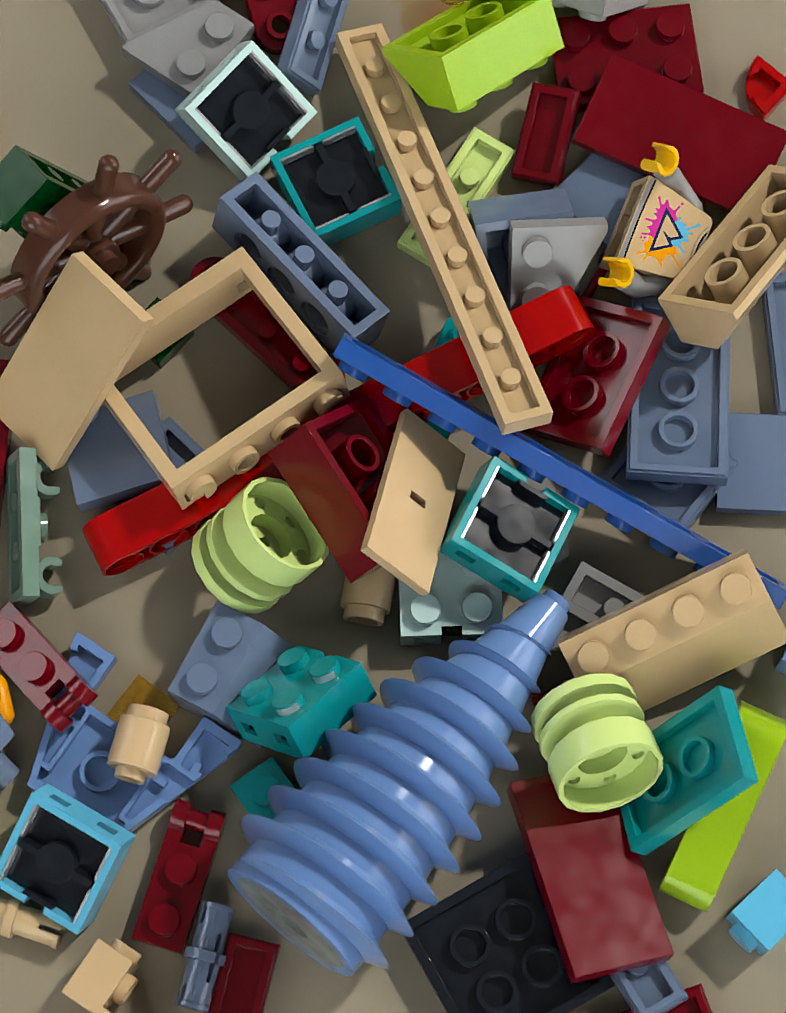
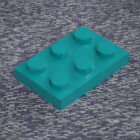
(702, 769)

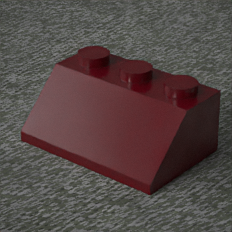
(335, 476)

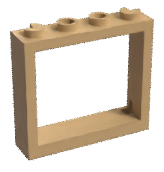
(244, 446)

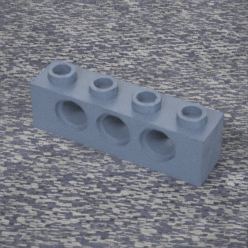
(299, 264)

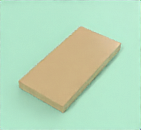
(70, 359)

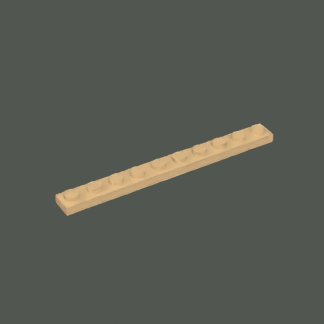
(444, 233)

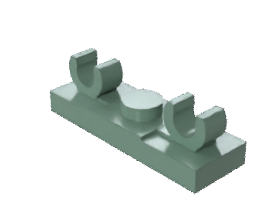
(28, 528)

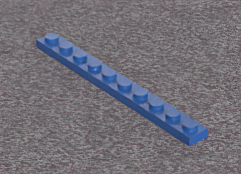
(535, 459)

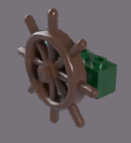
(58, 214)

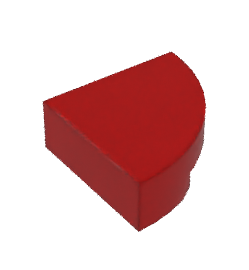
(764, 88)

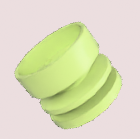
(257, 547)
(596, 743)

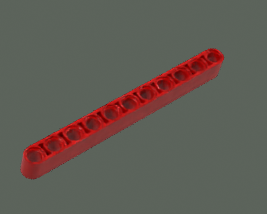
(154, 518)

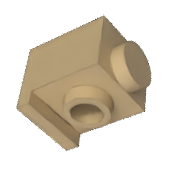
(104, 977)

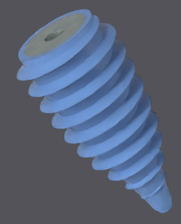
(394, 793)

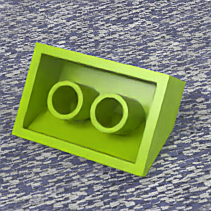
(475, 50)

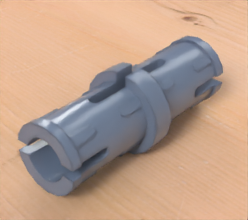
(204, 956)

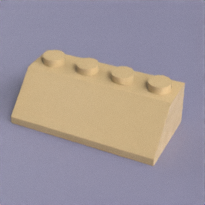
(731, 265)
(681, 632)

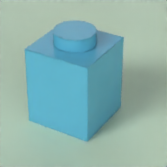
(761, 916)

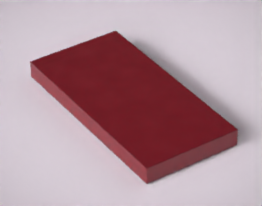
(716, 143)
(589, 884)

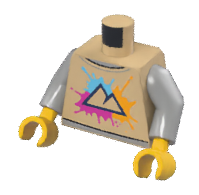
(655, 230)

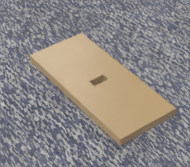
(408, 534)

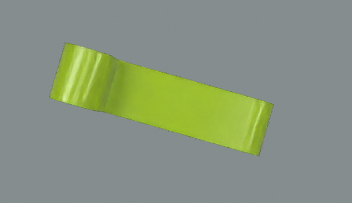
(711, 842)

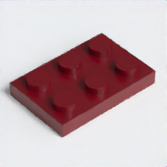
(651, 37)
(600, 379)

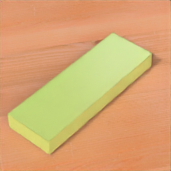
(474, 175)

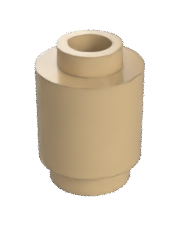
(368, 598)
(139, 743)

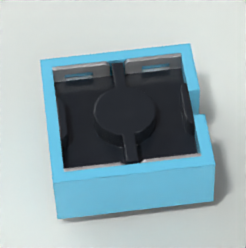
(63, 857)

